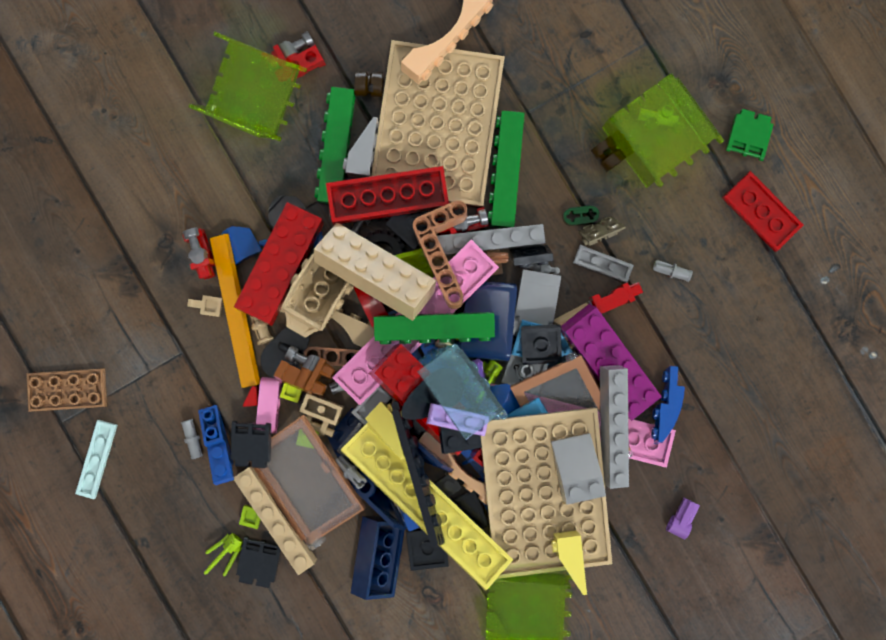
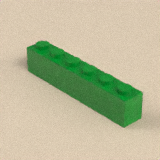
(335, 139)
(507, 169)
(434, 326)

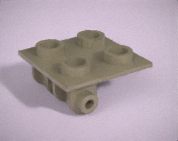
(606, 228)

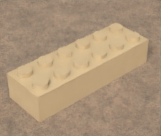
(374, 271)

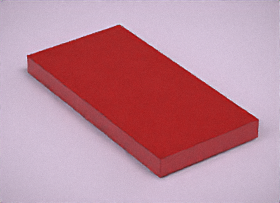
(762, 211)

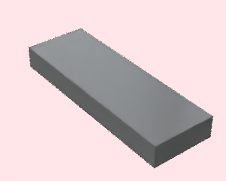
(603, 264)

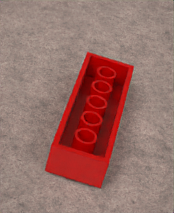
(387, 195)
(278, 263)
(399, 377)

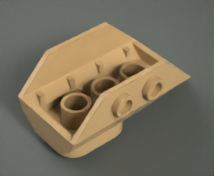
(313, 298)

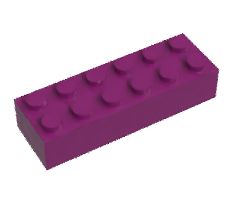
(601, 346)

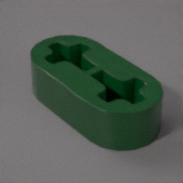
(579, 211)

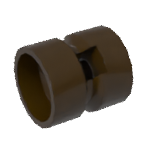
(362, 82)
(613, 159)

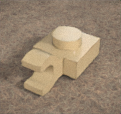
(209, 305)

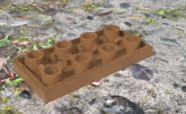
(66, 390)

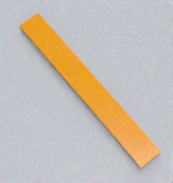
(236, 319)

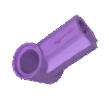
(681, 522)

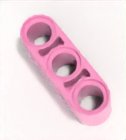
(269, 402)

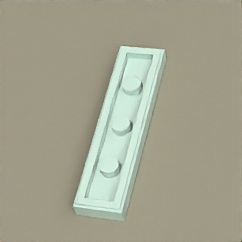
(96, 459)

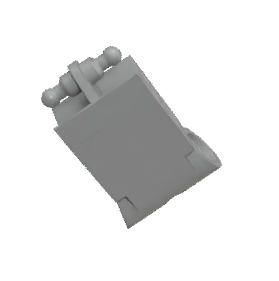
(537, 295)

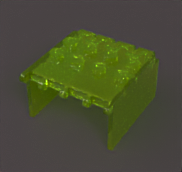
(252, 89)
(661, 130)
(528, 607)

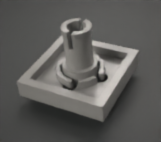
(513, 375)

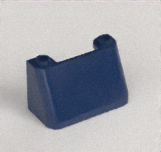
(496, 298)

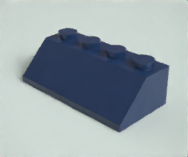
(377, 559)

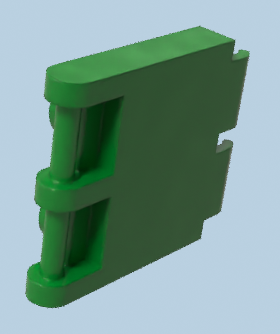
(750, 134)

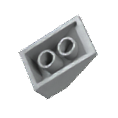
(361, 155)
(578, 469)

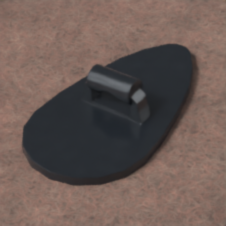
(277, 349)
(418, 403)

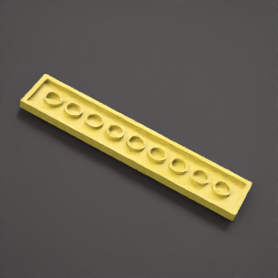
(463, 538)

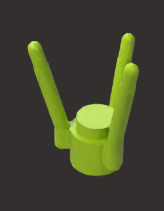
(492, 370)
(232, 543)

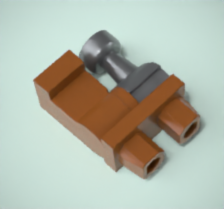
(308, 376)

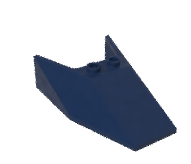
(370, 492)

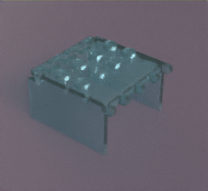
(460, 389)

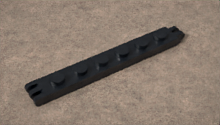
(419, 479)

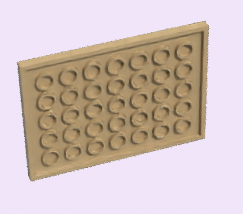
(441, 120)
(526, 492)

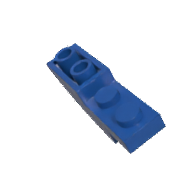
(667, 413)
(217, 444)

